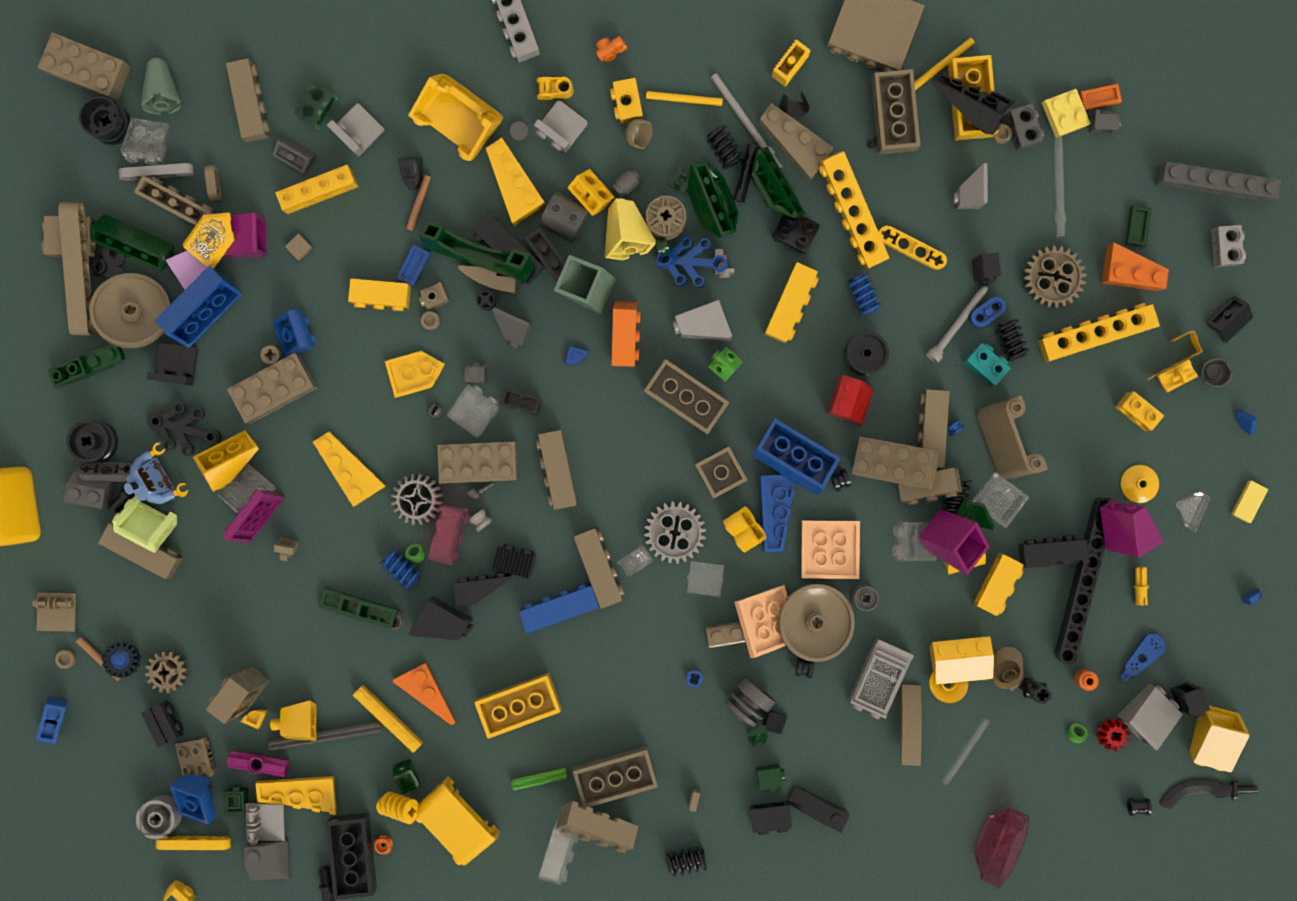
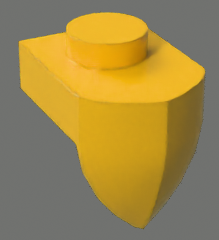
(180, 892)

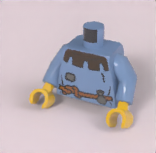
(150, 481)

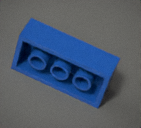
(198, 307)
(796, 456)

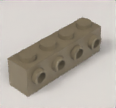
(171, 200)

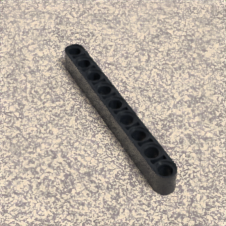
(1078, 588)

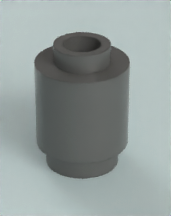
(626, 183)

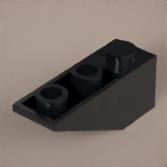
(472, 591)

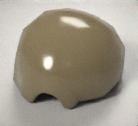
(639, 133)

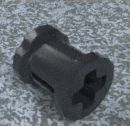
(1139, 807)

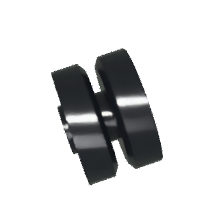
(863, 342)
(92, 441)

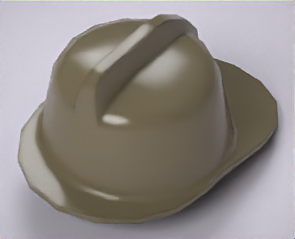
(1008, 668)

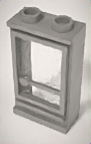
(880, 679)

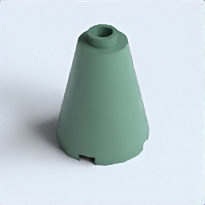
(159, 89)

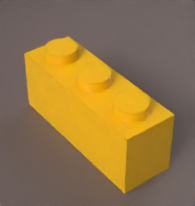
(379, 294)
(998, 584)

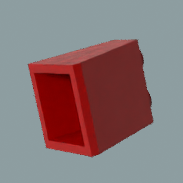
(850, 399)

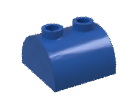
(293, 332)
(194, 798)

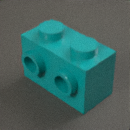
(987, 364)

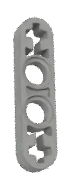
(156, 171)

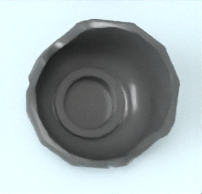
(1216, 372)

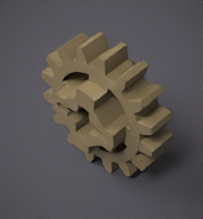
(168, 665)

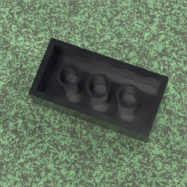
(351, 856)

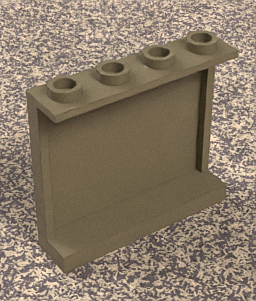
(875, 32)

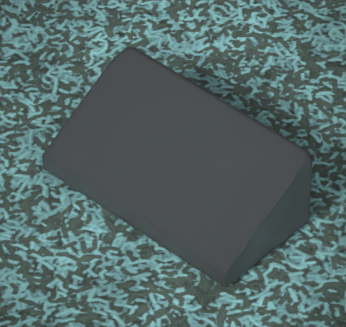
(293, 154)

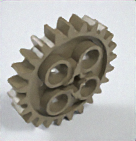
(1051, 294)

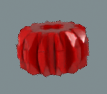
(1106, 737)

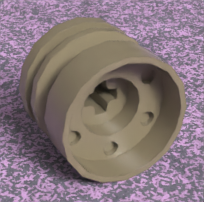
(674, 225)

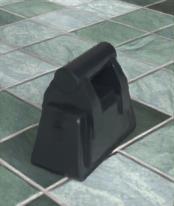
(411, 171)

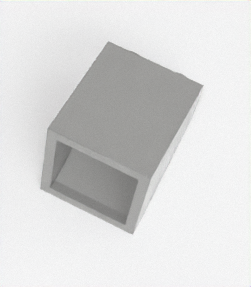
(703, 323)
(1151, 716)

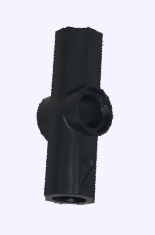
(1035, 690)

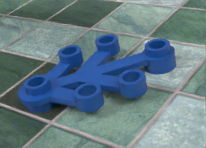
(689, 261)

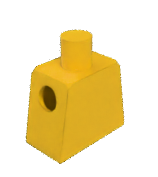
(297, 721)

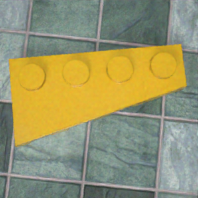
(351, 474)
(307, 793)

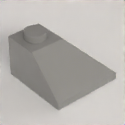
(974, 191)

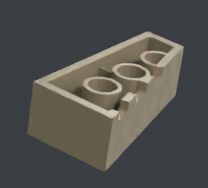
(795, 141)
(596, 827)

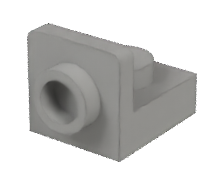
(729, 271)

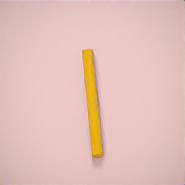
(943, 63)
(684, 98)

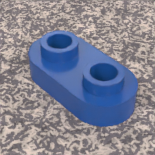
(987, 312)

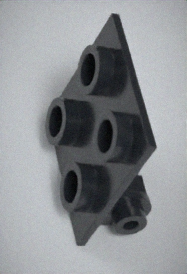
(796, 232)

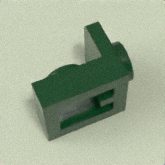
(405, 776)

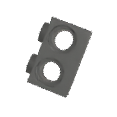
(1020, 127)

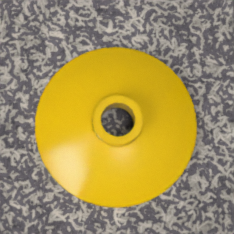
(1130, 483)
(948, 695)

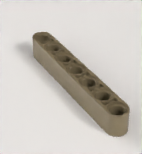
(76, 267)

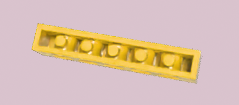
(870, 233)
(1145, 317)

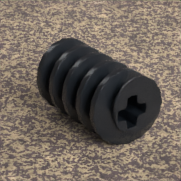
(723, 147)
(1012, 340)
(954, 503)
(686, 861)

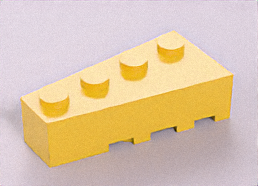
(516, 188)

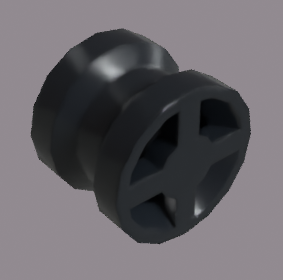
(484, 302)
(840, 480)
(804, 667)

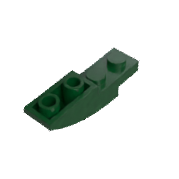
(86, 366)

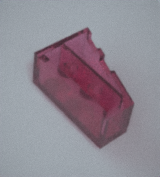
(448, 534)

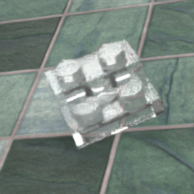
(145, 141)
(474, 410)
(907, 543)

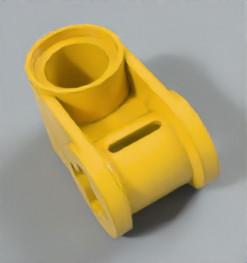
(553, 88)

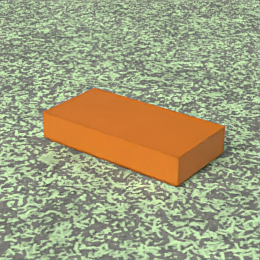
(1101, 97)

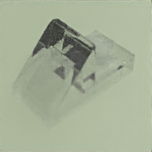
(635, 561)

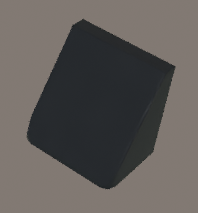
(775, 722)

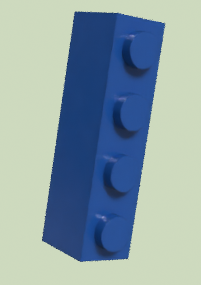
(560, 608)

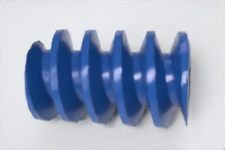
(864, 294)
(400, 569)

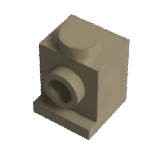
(441, 296)

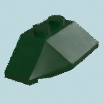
(773, 185)
(712, 199)

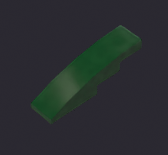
(358, 608)

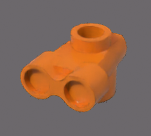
(608, 49)

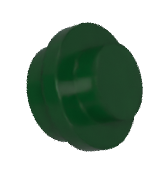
(663, 246)

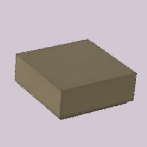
(299, 247)
(694, 798)

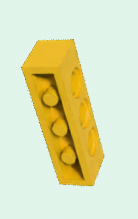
(317, 189)

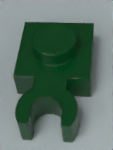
(757, 735)

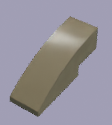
(490, 279)

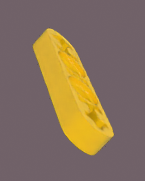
(910, 250)
(193, 843)

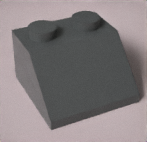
(89, 493)

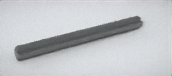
(327, 735)

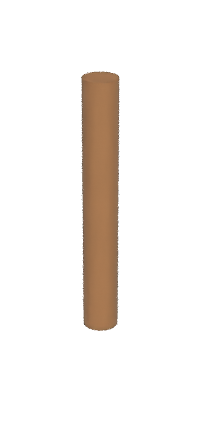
(418, 203)
(92, 652)

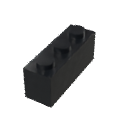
(546, 253)

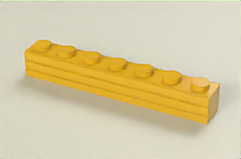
(388, 718)

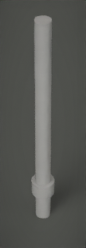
(741, 114)

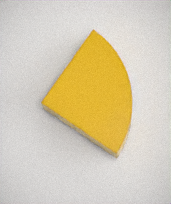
(254, 718)

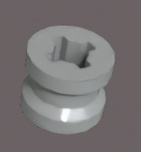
(480, 520)

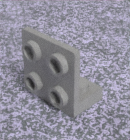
(357, 129)

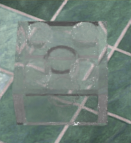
(1001, 499)

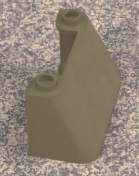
(1004, 440)

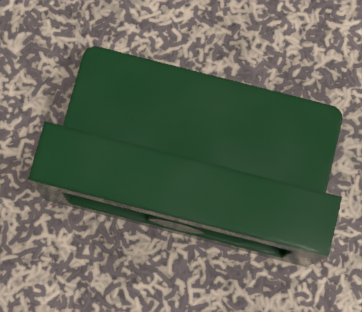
(976, 512)

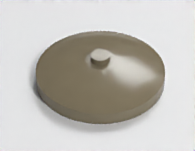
(127, 308)
(816, 622)

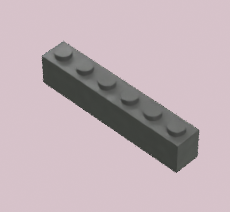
(1218, 182)

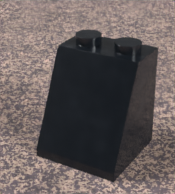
(441, 621)

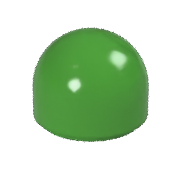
(417, 558)
(1073, 737)

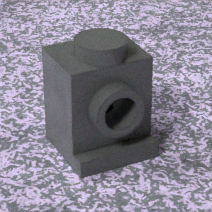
(1104, 123)
(476, 373)

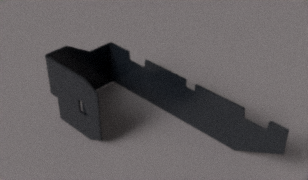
(793, 107)

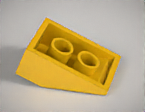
(225, 460)

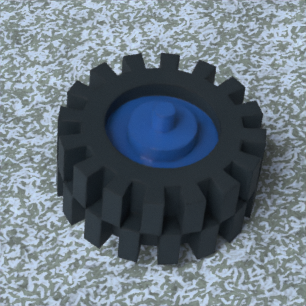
(121, 660)

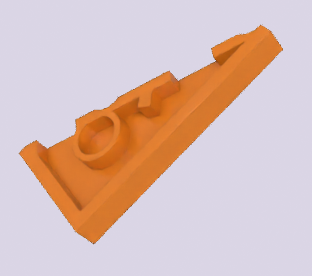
(423, 687)

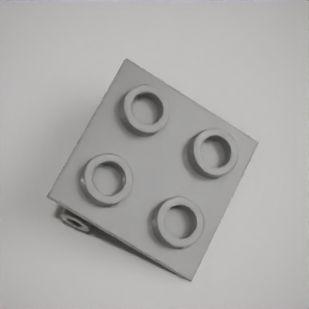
(265, 822)

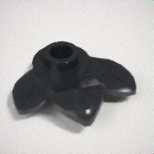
(110, 260)

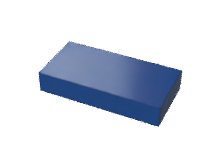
(413, 265)

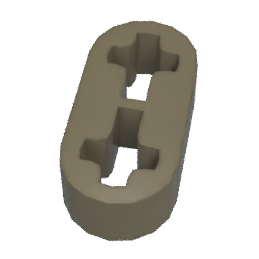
(213, 183)

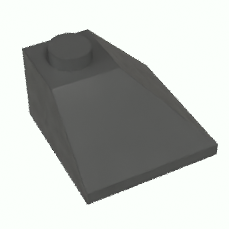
(513, 329)
(267, 860)

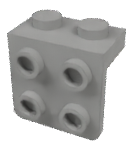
(561, 126)

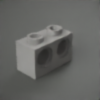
(1222, 246)

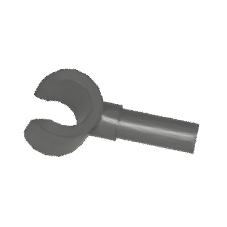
(475, 494)

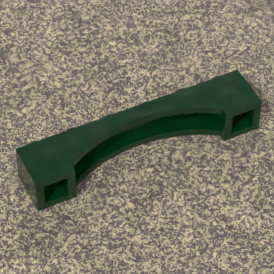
(508, 263)

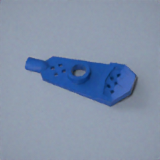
(1150, 655)

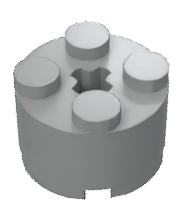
(154, 825)

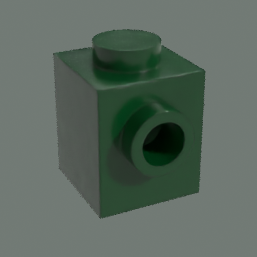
(770, 777)

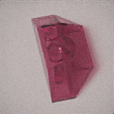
(1001, 845)

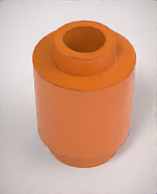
(1080, 679)

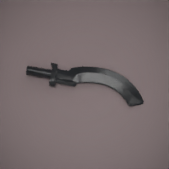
(1206, 787)

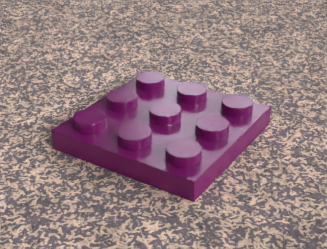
(253, 516)

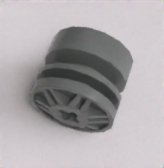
(749, 702)

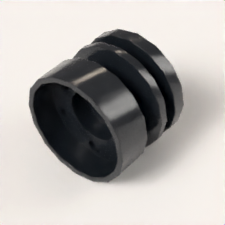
(96, 116)

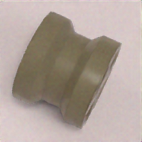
(276, 354)

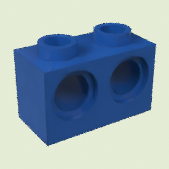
(51, 720)

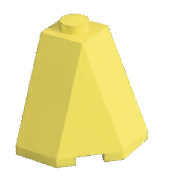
(626, 231)

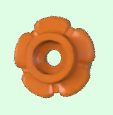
(378, 845)

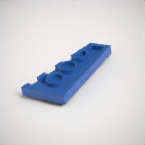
(775, 504)

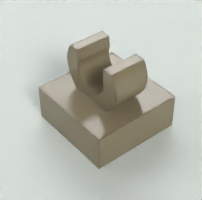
(286, 548)

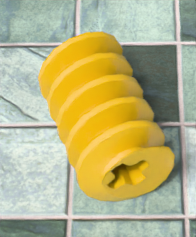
(398, 807)

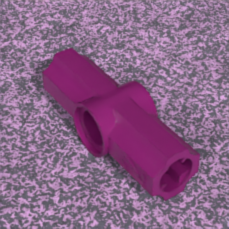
(246, 761)

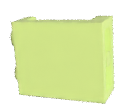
(143, 524)

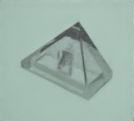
(1193, 509)

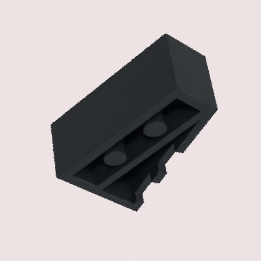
(1053, 551)

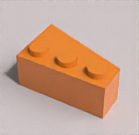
(1132, 270)
(625, 333)

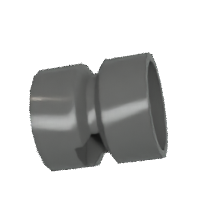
(864, 597)

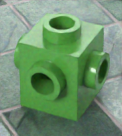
(725, 363)

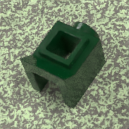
(242, 794)

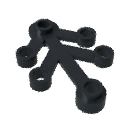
(179, 428)

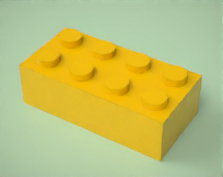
(972, 72)
(518, 705)

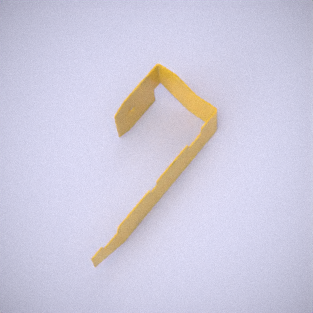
(1194, 340)

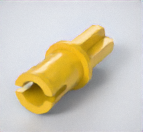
(1141, 586)

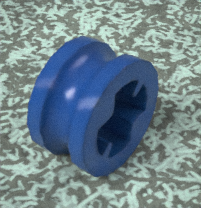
(955, 427)
(688, 677)

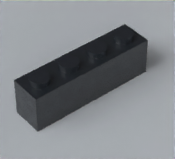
(497, 237)

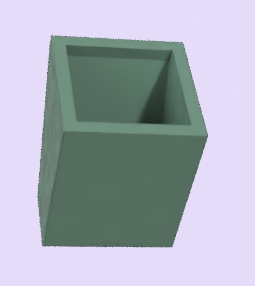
(585, 284)

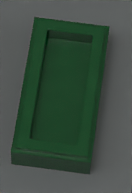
(1138, 226)

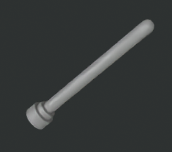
(936, 352)

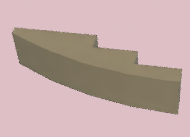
(910, 725)

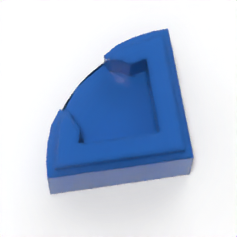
(575, 355)
(1246, 421)
(1252, 597)

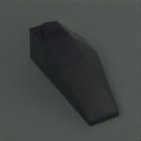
(980, 108)

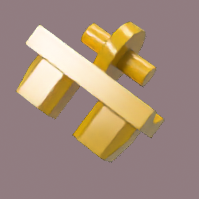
(1177, 376)

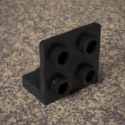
(175, 364)

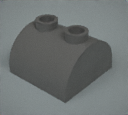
(564, 216)

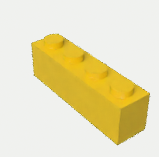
(791, 303)

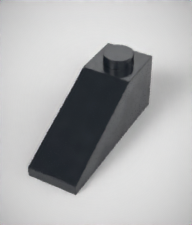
(819, 808)

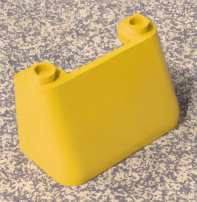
(456, 114)
(18, 507)
(455, 823)

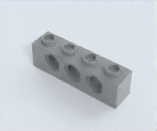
(521, 50)

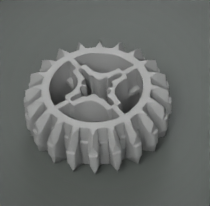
(416, 507)

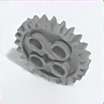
(692, 535)

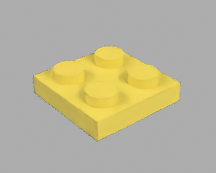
(1066, 113)

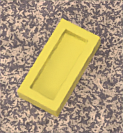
(1249, 501)

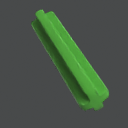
(538, 779)

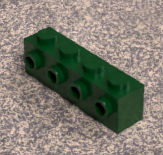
(132, 242)

